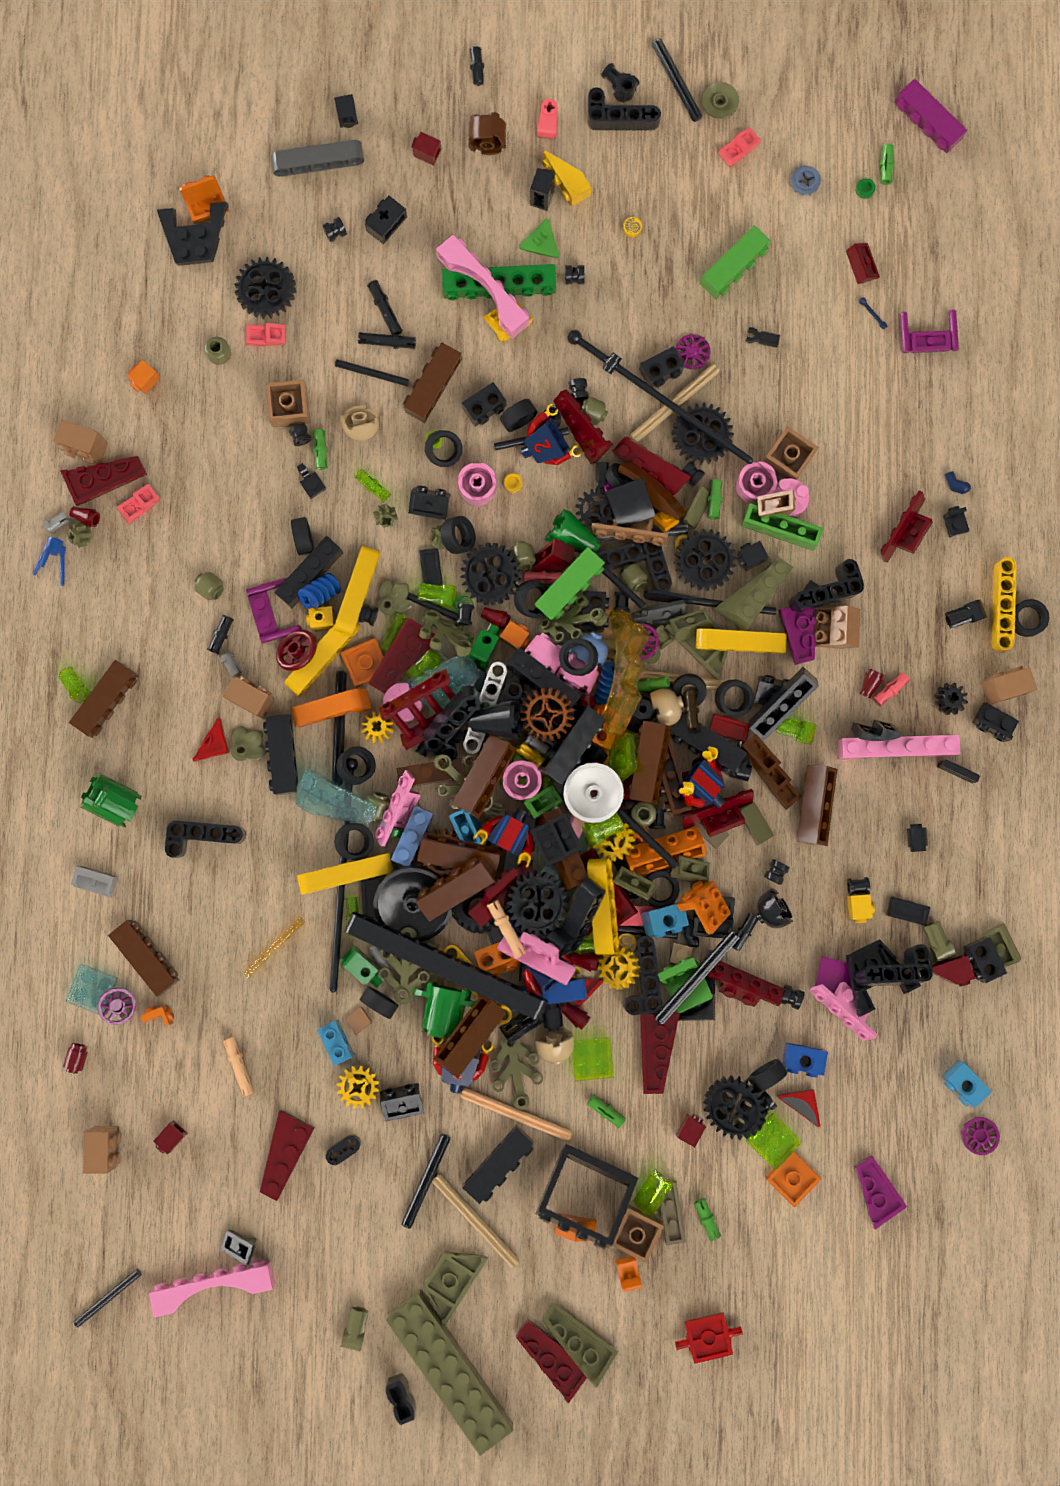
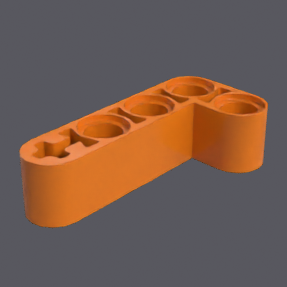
(332, 706)

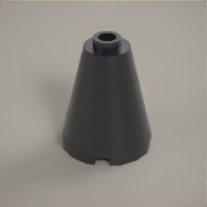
(637, 719)
(498, 720)

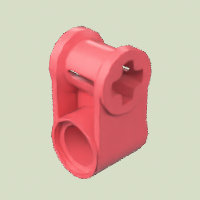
(548, 120)

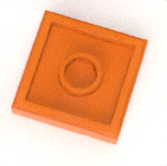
(362, 661)
(793, 1179)

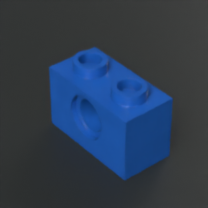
(815, 1066)

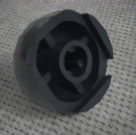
(773, 911)

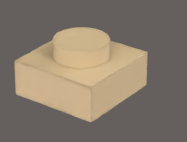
(680, 952)

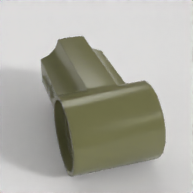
(941, 947)
(354, 1333)

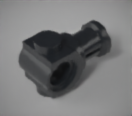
(619, 81)

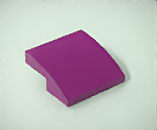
(832, 973)

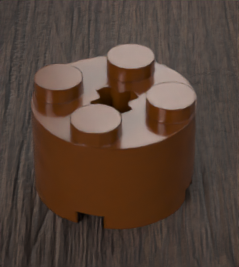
(487, 133)

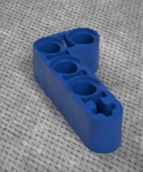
(573, 991)

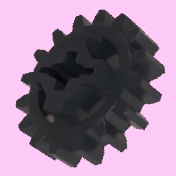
(588, 514)

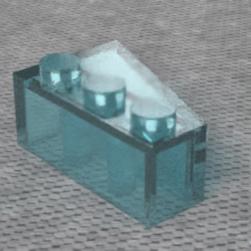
(461, 673)

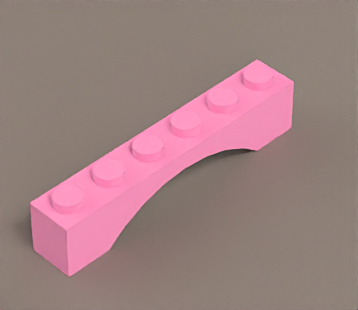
(459, 259)
(900, 747)
(251, 1278)

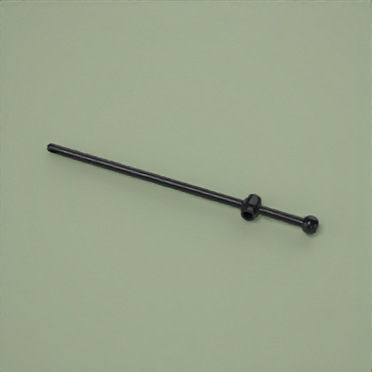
(612, 364)
(352, 765)

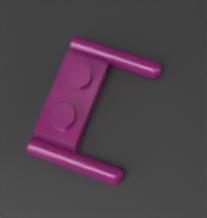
(929, 341)
(264, 614)

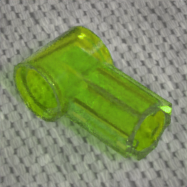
(442, 595)
(428, 661)
(73, 684)
(801, 731)
(597, 832)

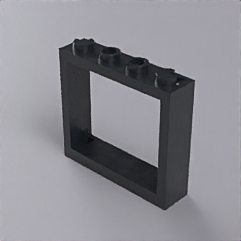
(596, 1165)

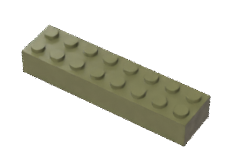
(450, 1372)

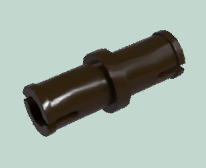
(691, 710)

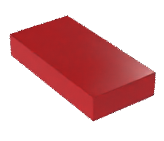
(729, 727)

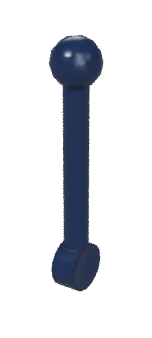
(863, 301)

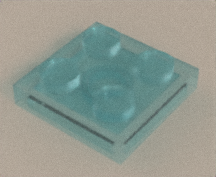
(88, 988)

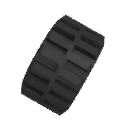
(464, 920)

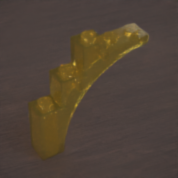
(624, 695)

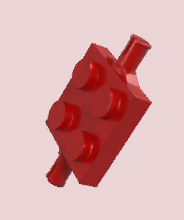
(708, 1338)

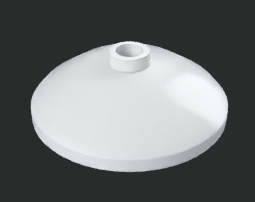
(588, 778)

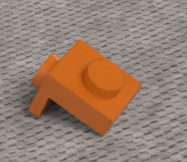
(154, 1012)
(628, 1273)

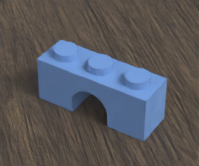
(412, 836)

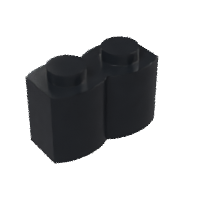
(403, 1402)

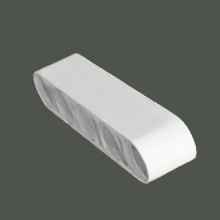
(489, 698)

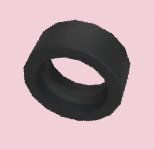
(518, 415)
(457, 448)
(467, 535)
(302, 536)
(520, 596)
(1043, 614)
(563, 657)
(748, 698)
(368, 759)
(368, 841)
(675, 889)
(379, 1002)
(768, 1075)

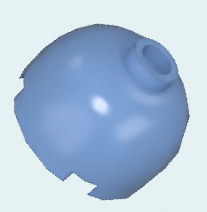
(600, 645)

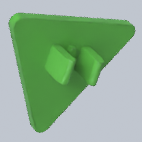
(541, 241)

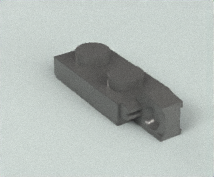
(660, 613)

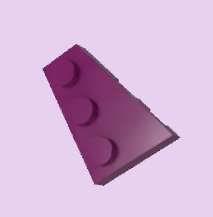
(800, 633)
(879, 1194)

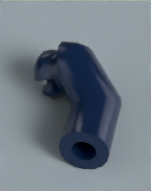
(957, 485)

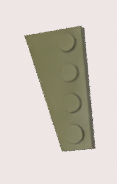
(581, 1344)

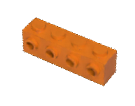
(686, 843)

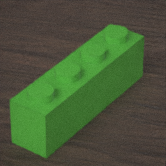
(735, 262)
(783, 528)
(569, 584)

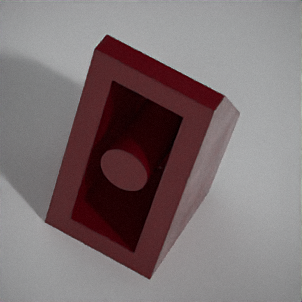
(554, 557)
(955, 970)

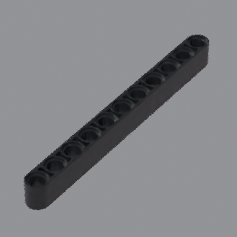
(446, 966)

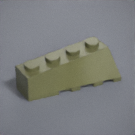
(751, 598)

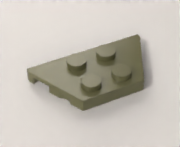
(710, 659)
(451, 1281)

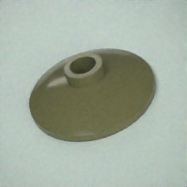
(721, 93)

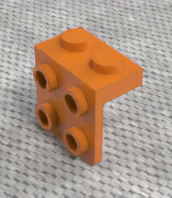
(199, 196)
(707, 903)

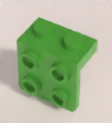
(675, 976)

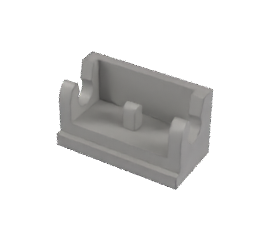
(94, 881)

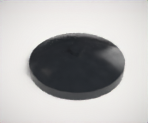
(397, 906)

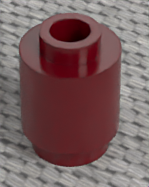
(75, 1058)

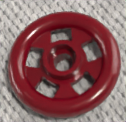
(296, 650)

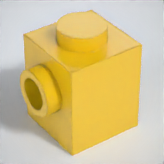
(321, 618)
(860, 908)

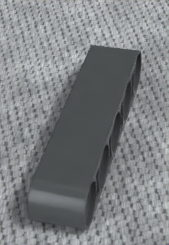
(317, 158)

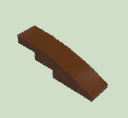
(658, 494)
(770, 772)

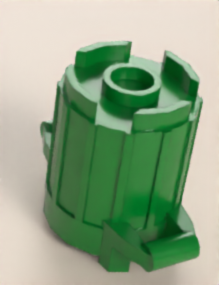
(110, 800)
(443, 1008)

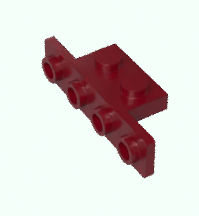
(909, 530)
(720, 819)
(481, 912)
(745, 986)

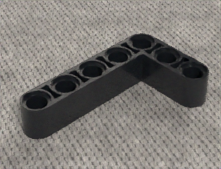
(643, 555)

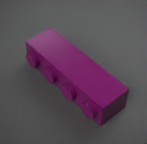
(930, 116)

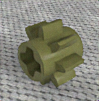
(385, 515)
(79, 535)
(435, 537)
(494, 811)

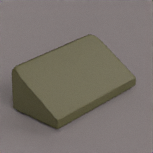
(697, 508)
(686, 625)
(756, 824)
(691, 870)
(635, 883)
(1004, 945)

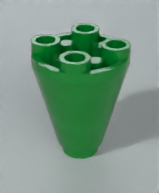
(573, 532)

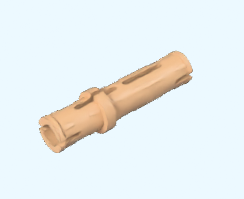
(506, 928)
(238, 1066)

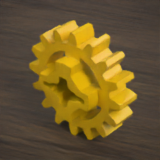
(621, 836)
(619, 977)
(363, 1094)

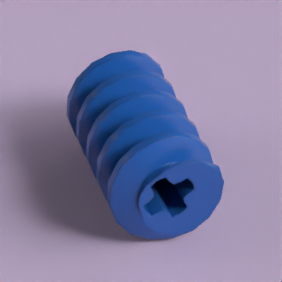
(319, 591)
(605, 683)

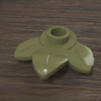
(396, 596)
(249, 742)

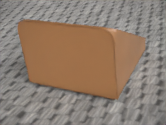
(358, 1020)

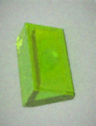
(653, 1192)

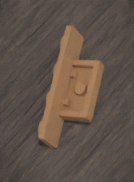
(639, 532)

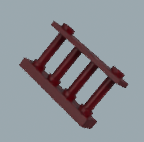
(414, 735)

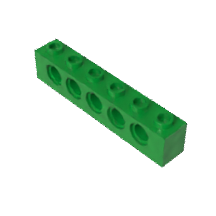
(506, 274)

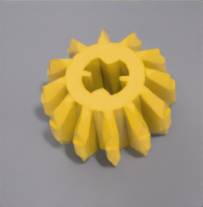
(378, 734)

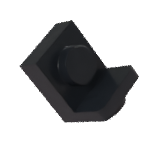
(956, 521)

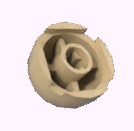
(360, 423)
(667, 706)
(555, 1046)

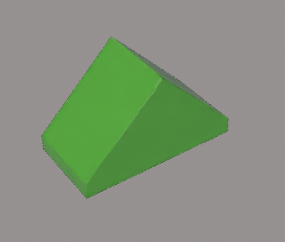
(543, 802)

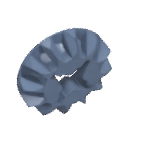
(809, 174)

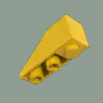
(569, 179)

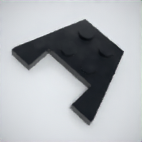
(193, 242)
(870, 955)

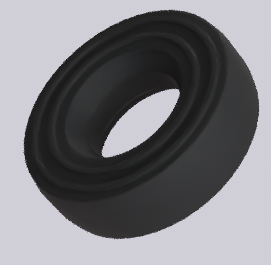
(613, 477)
(692, 679)

